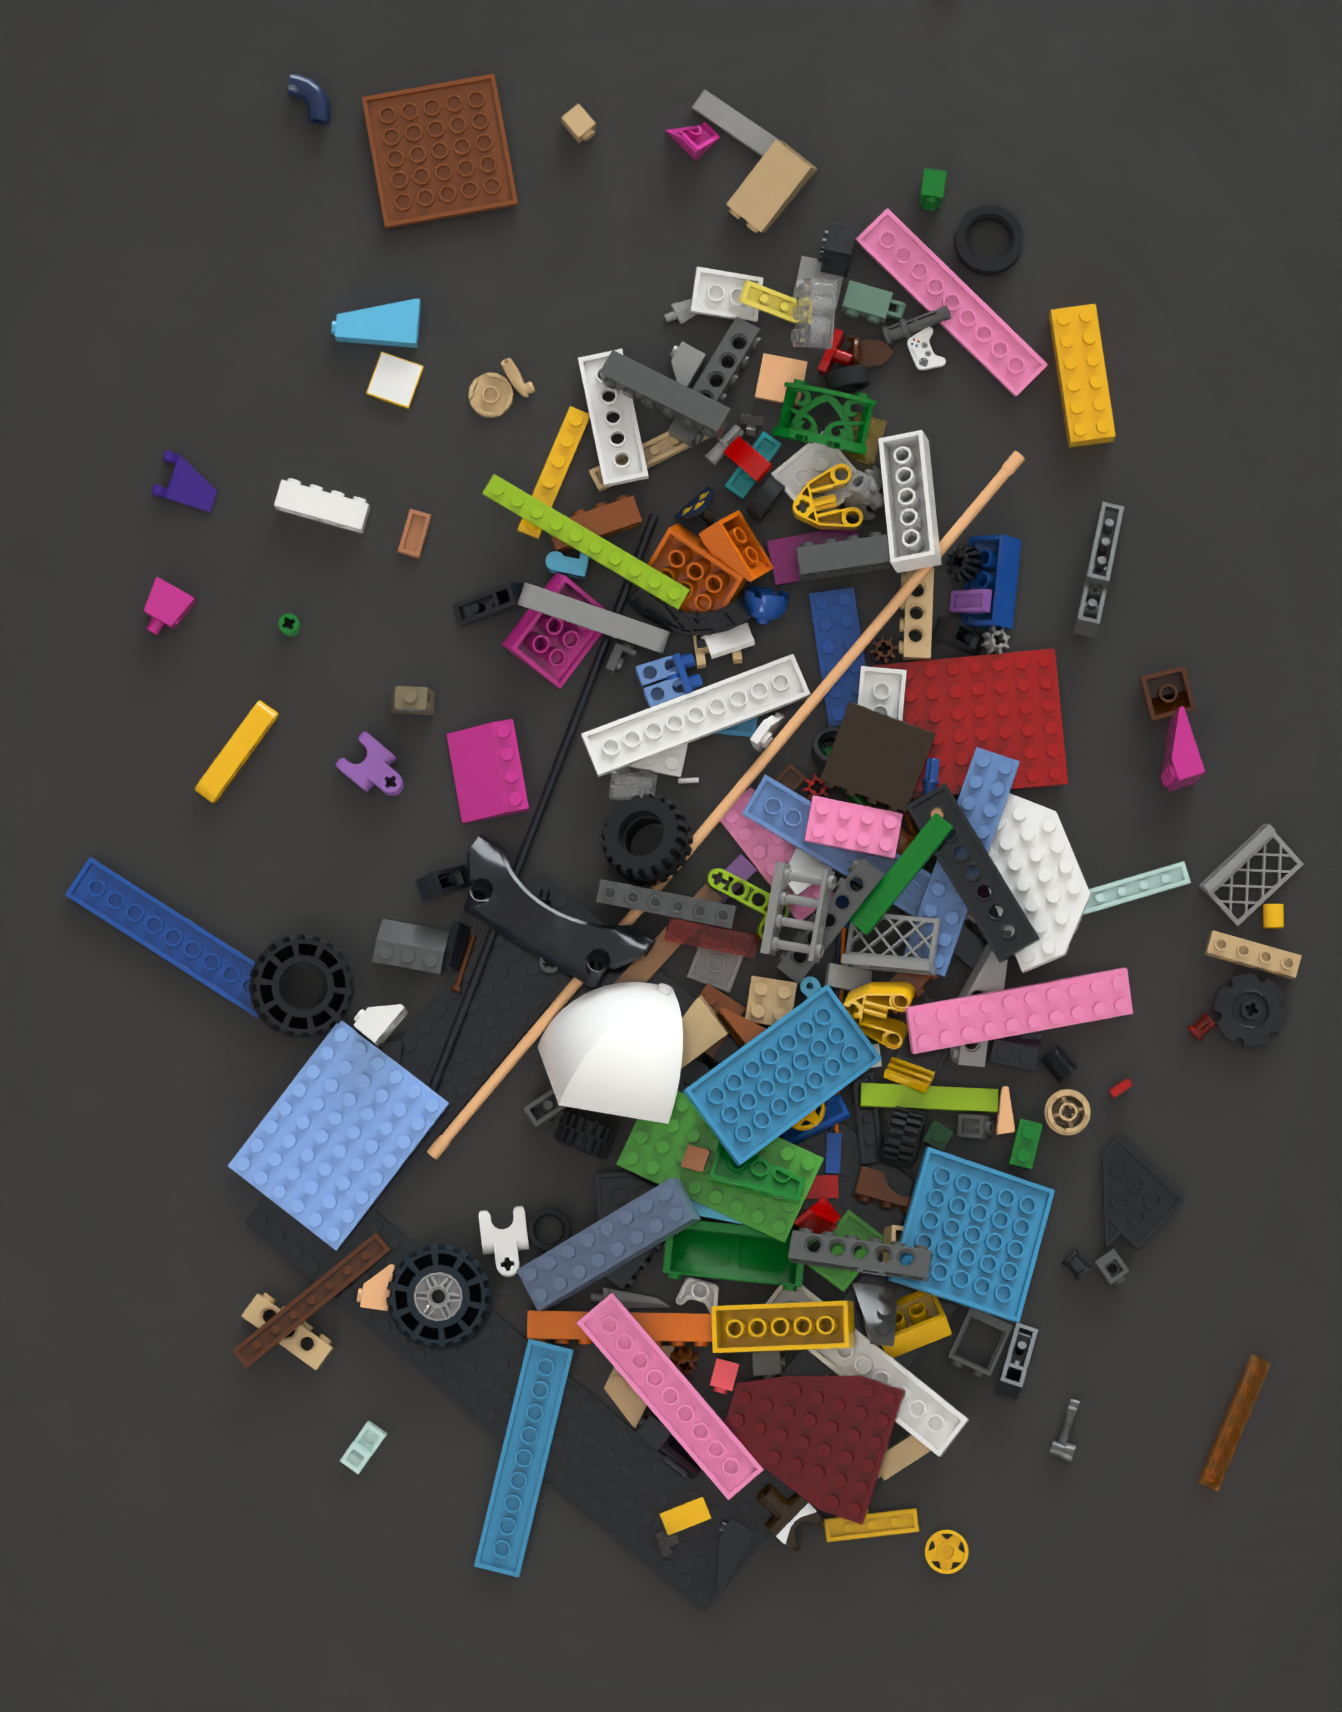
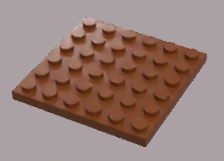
(439, 151)

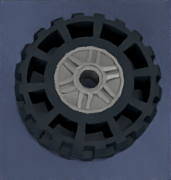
(413, 1291)

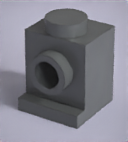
(1105, 1260)

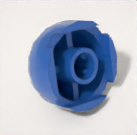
(765, 603)

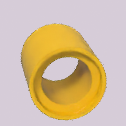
(1273, 916)

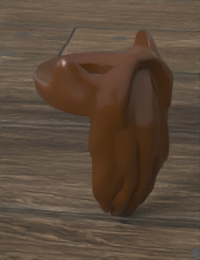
(869, 352)

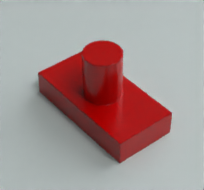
(835, 354)

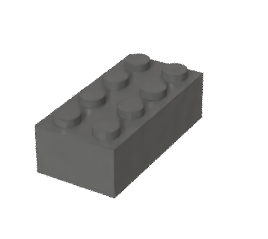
(842, 557)

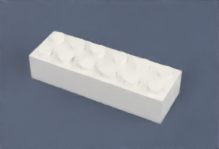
(909, 501)

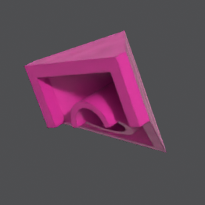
(695, 139)

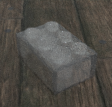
(814, 313)

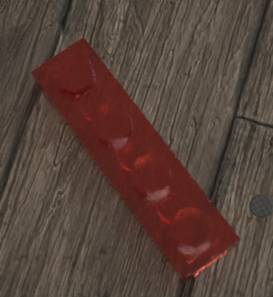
(711, 937)

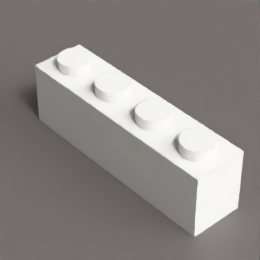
(322, 506)

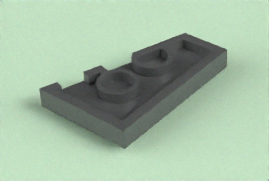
(878, 1311)

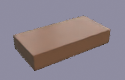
(414, 533)

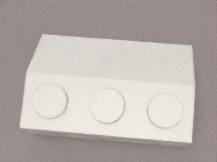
(379, 1021)

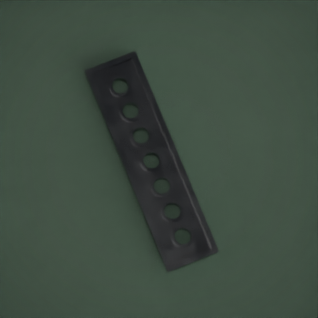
(988, 876)

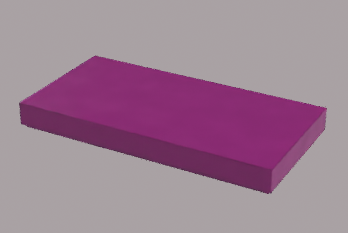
(783, 552)

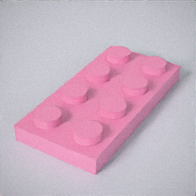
(853, 827)

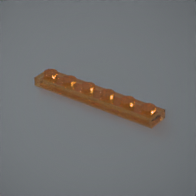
(1234, 1422)

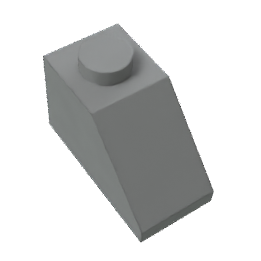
(686, 363)

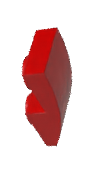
(748, 459)

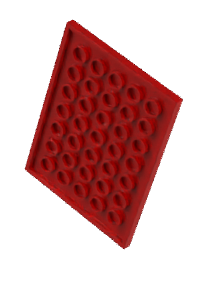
(992, 704)

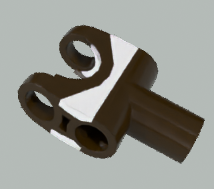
(787, 1514)

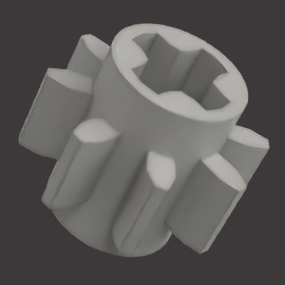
(1001, 640)

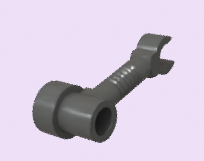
(1062, 1447)

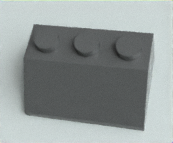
(410, 947)

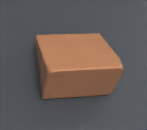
(695, 1158)

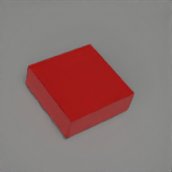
(1121, 1087)

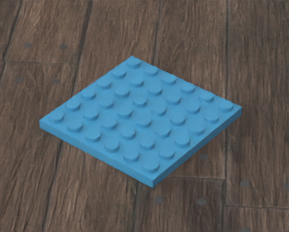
(980, 1233)

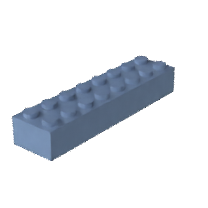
(608, 1244)

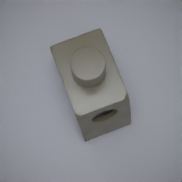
(412, 700)

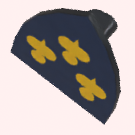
(699, 506)

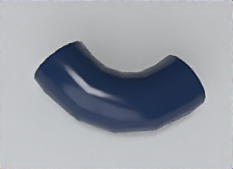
(314, 97)

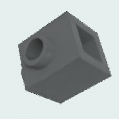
(768, 1364)

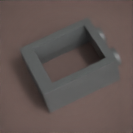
(991, 1321)

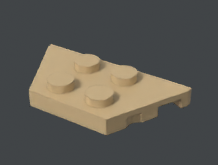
(625, 1396)

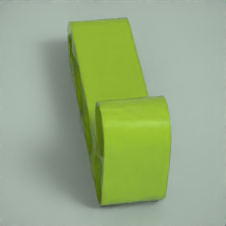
(746, 896)

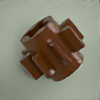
(879, 655)
(684, 1360)

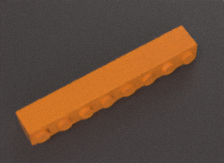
(660, 1326)

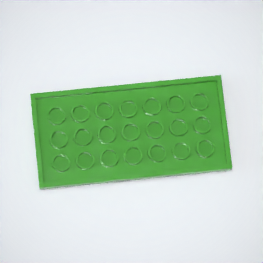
(658, 1150)

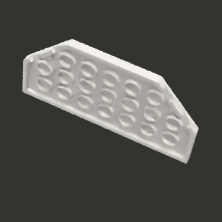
(1042, 876)

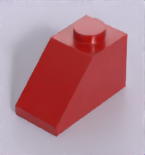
(819, 1217)

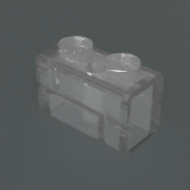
(628, 784)

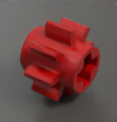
(813, 792)

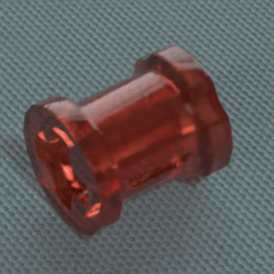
(1201, 1026)

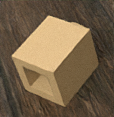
(579, 123)

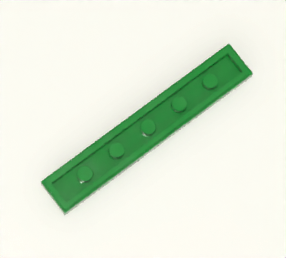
(901, 874)

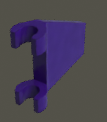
(186, 485)

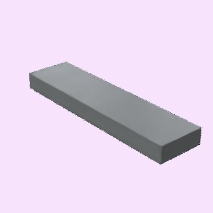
(733, 123)

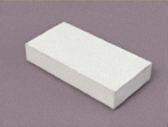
(729, 641)

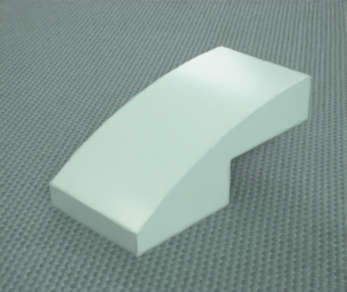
(363, 1447)

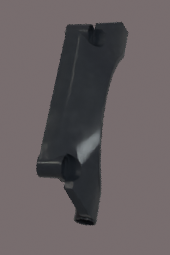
(566, 942)

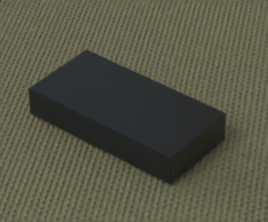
(456, 946)

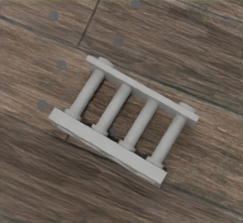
(775, 919)

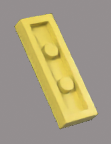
(767, 300)

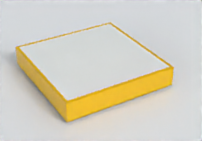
(395, 380)

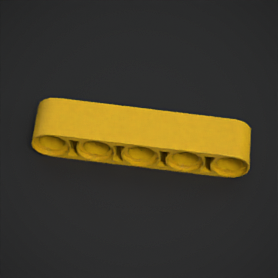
(236, 751)

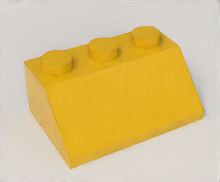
(918, 1323)

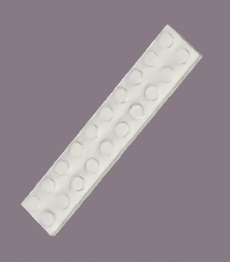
(695, 715)
(922, 1409)

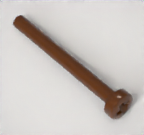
(456, 987)

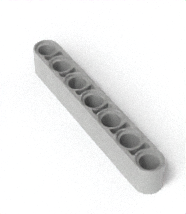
(593, 618)

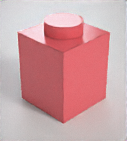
(724, 1376)

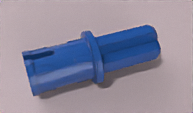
(931, 775)

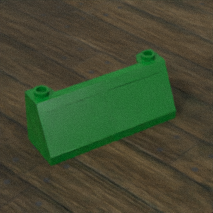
(731, 1254)

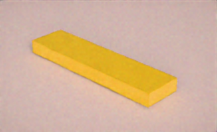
(875, 1525)

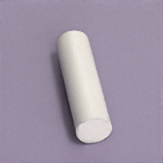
(688, 780)

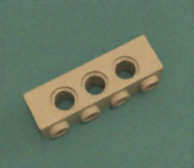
(922, 649)
(1252, 955)
(315, 1357)

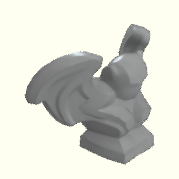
(865, 492)

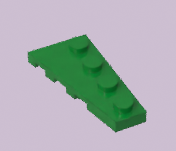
(756, 1176)

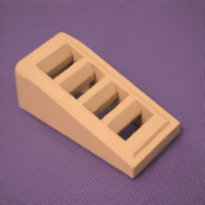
(1005, 1119)

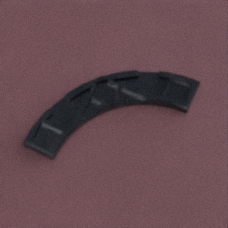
(687, 621)

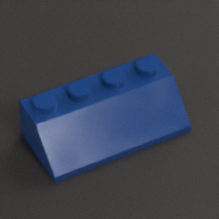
(998, 574)

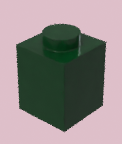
(937, 1136)

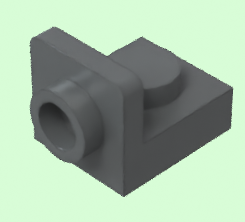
(616, 659)
(975, 1126)

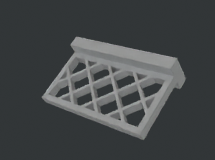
(1237, 860)
(894, 963)

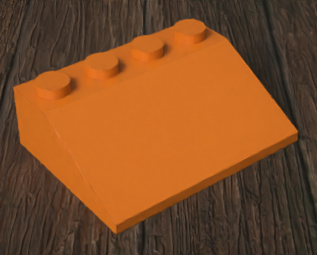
(691, 564)

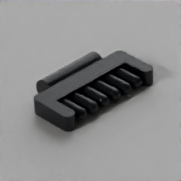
(676, 1461)

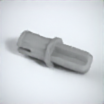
(716, 452)

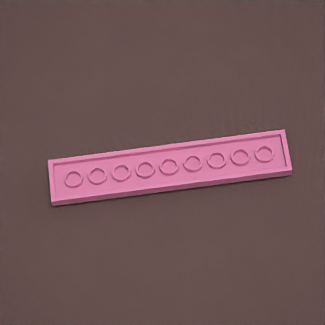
(937, 285)
(1018, 1010)
(670, 1395)

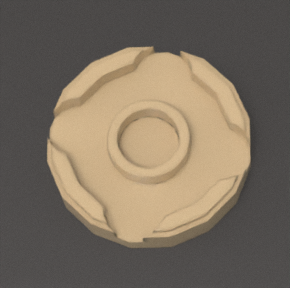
(490, 395)

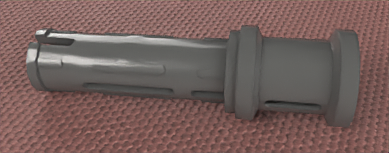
(907, 327)

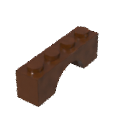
(873, 1187)

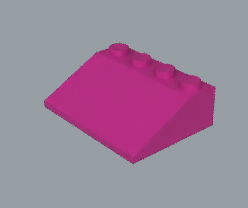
(549, 643)
(1181, 759)
(488, 771)

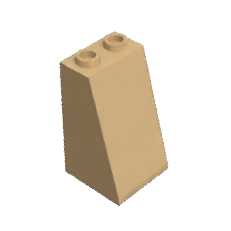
(770, 186)

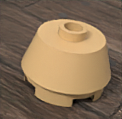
(1067, 1112)

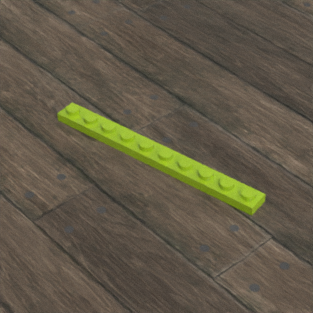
(586, 542)

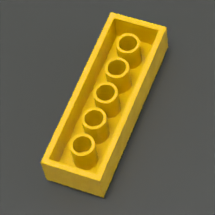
(1082, 375)
(783, 1326)

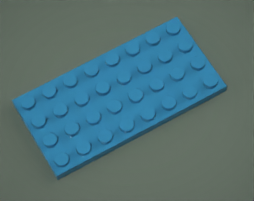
(782, 1075)

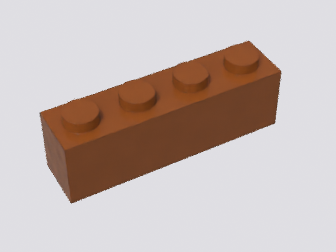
(605, 519)

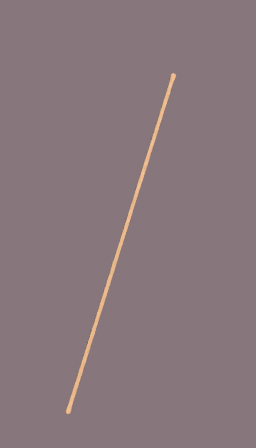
(494, 1080)

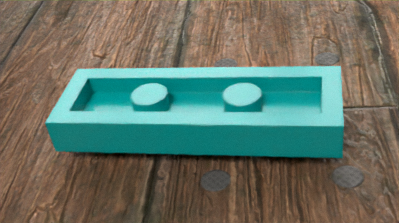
(742, 483)

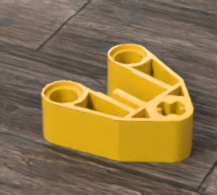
(832, 519)
(870, 1010)

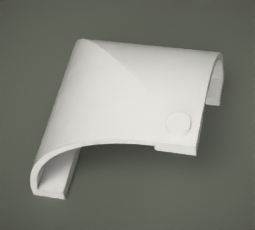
(617, 1051)

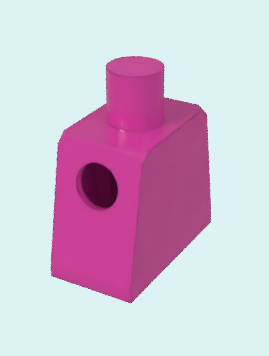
(166, 606)

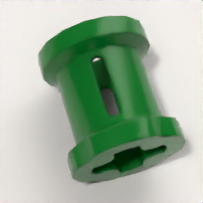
(282, 624)

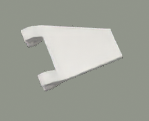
(804, 863)

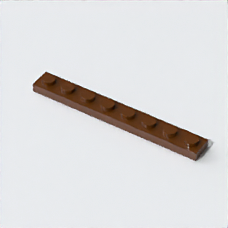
(311, 1300)

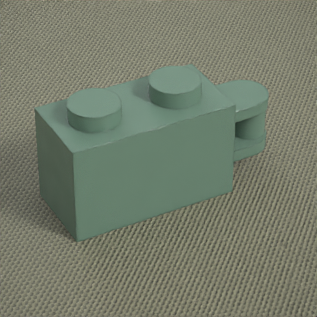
(870, 303)

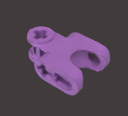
(374, 769)

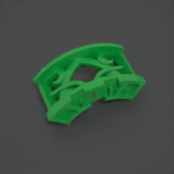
(845, 440)

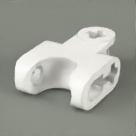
(504, 1242)

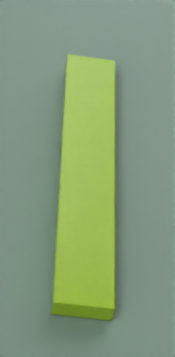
(936, 1098)

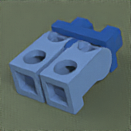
(674, 677)

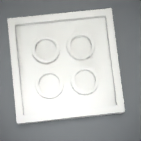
(808, 464)

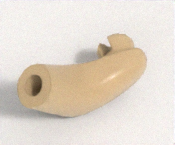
(516, 379)

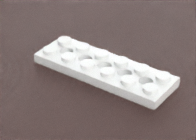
(604, 430)

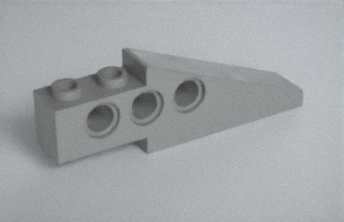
(986, 977)

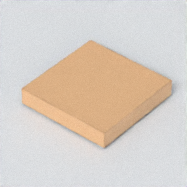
(773, 375)

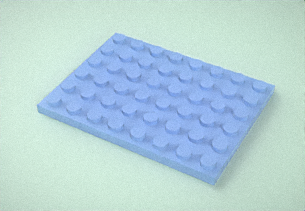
(338, 1134)

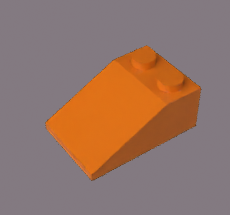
(736, 546)

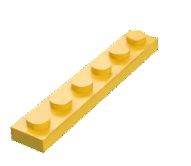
(557, 464)

